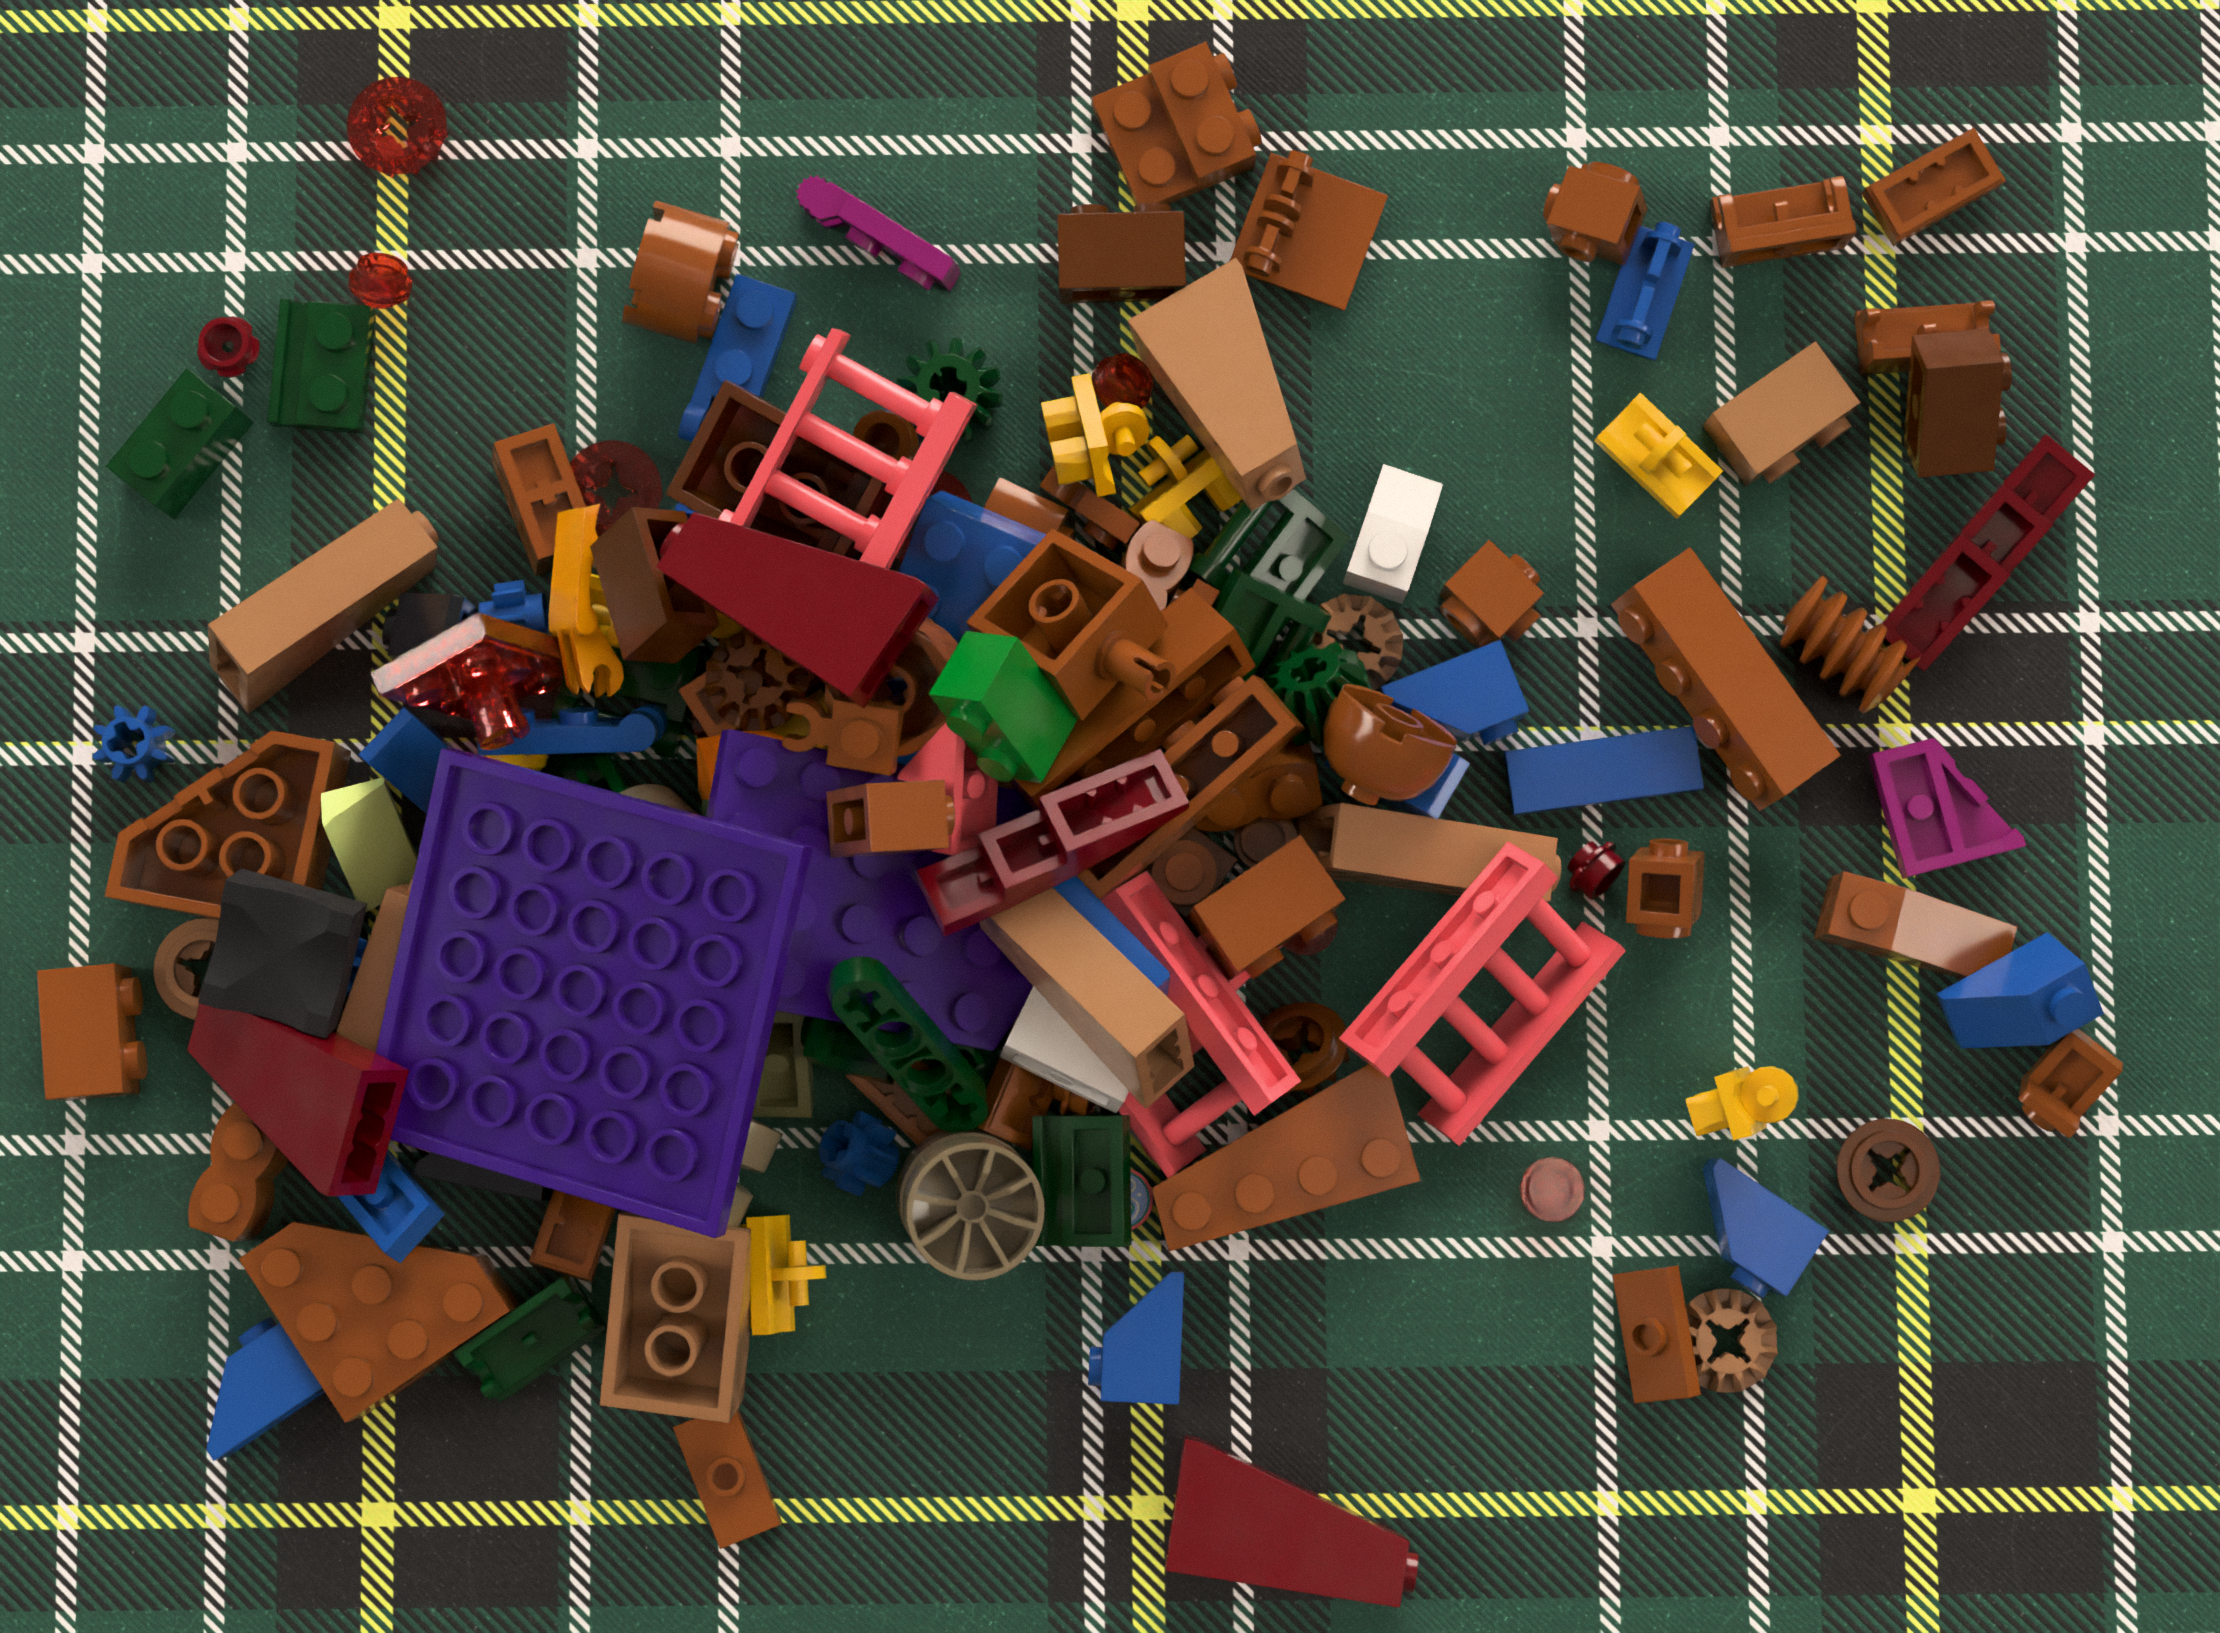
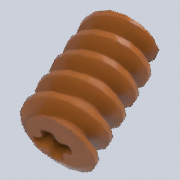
(1846, 645)

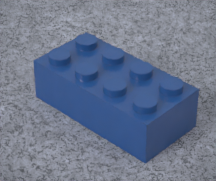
(963, 559)

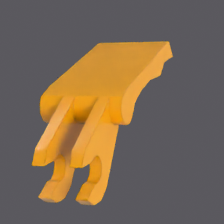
(570, 610)

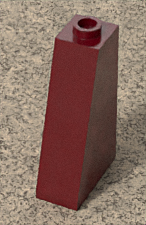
(807, 603)
(312, 1096)
(1272, 1533)

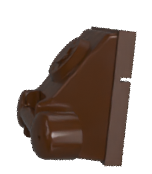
(735, 442)

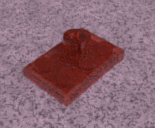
(477, 675)

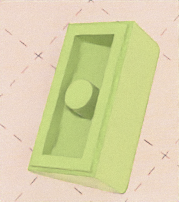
(368, 839)

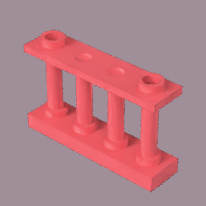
(905, 479)
(1444, 965)
(1214, 1021)

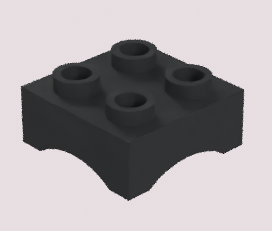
(283, 952)

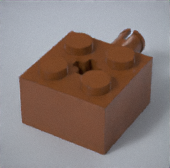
(1080, 622)

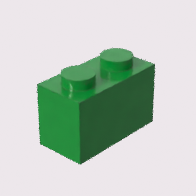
(1003, 707)

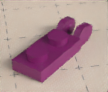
(875, 231)

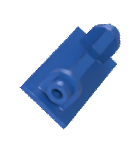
(1646, 291)

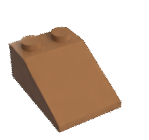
(677, 1320)

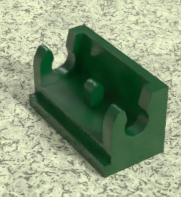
(532, 1339)

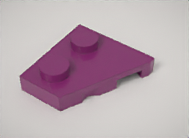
(1935, 811)

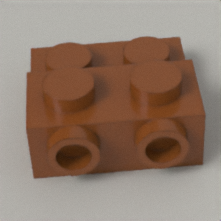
(1178, 127)

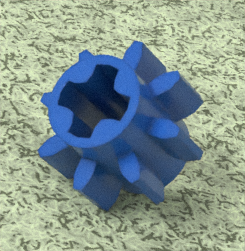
(518, 606)
(117, 737)
(858, 1153)

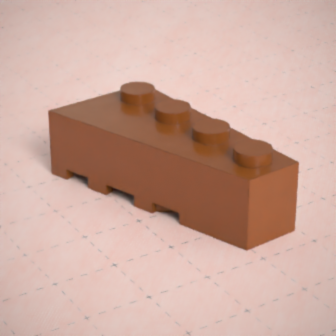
(1306, 1159)

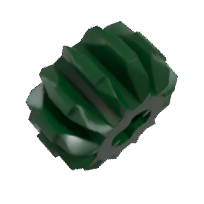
(967, 371)
(1312, 681)

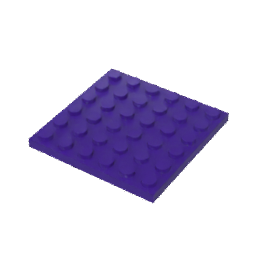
(588, 988)

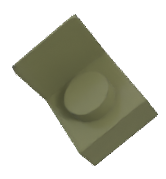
(787, 1075)

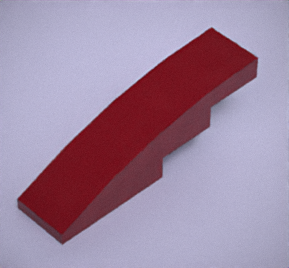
(1986, 551)
(1053, 844)

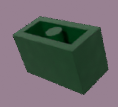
(180, 443)

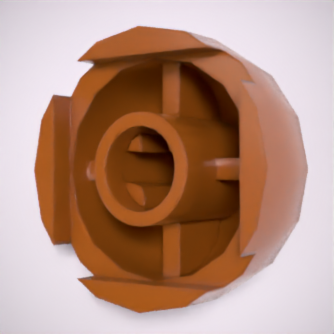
(1382, 747)

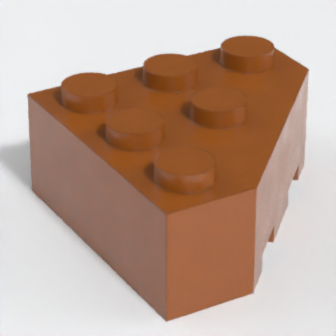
(247, 815)
(365, 1317)

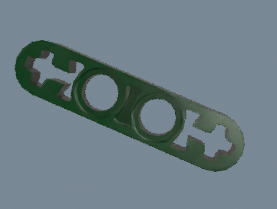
(900, 1050)

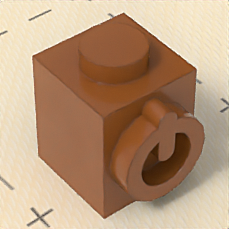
(1595, 212)
(1492, 597)
(1665, 888)

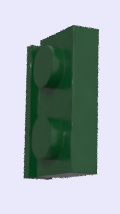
(321, 366)
(1084, 1179)

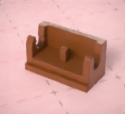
(1782, 222)
(1886, 334)
(536, 488)

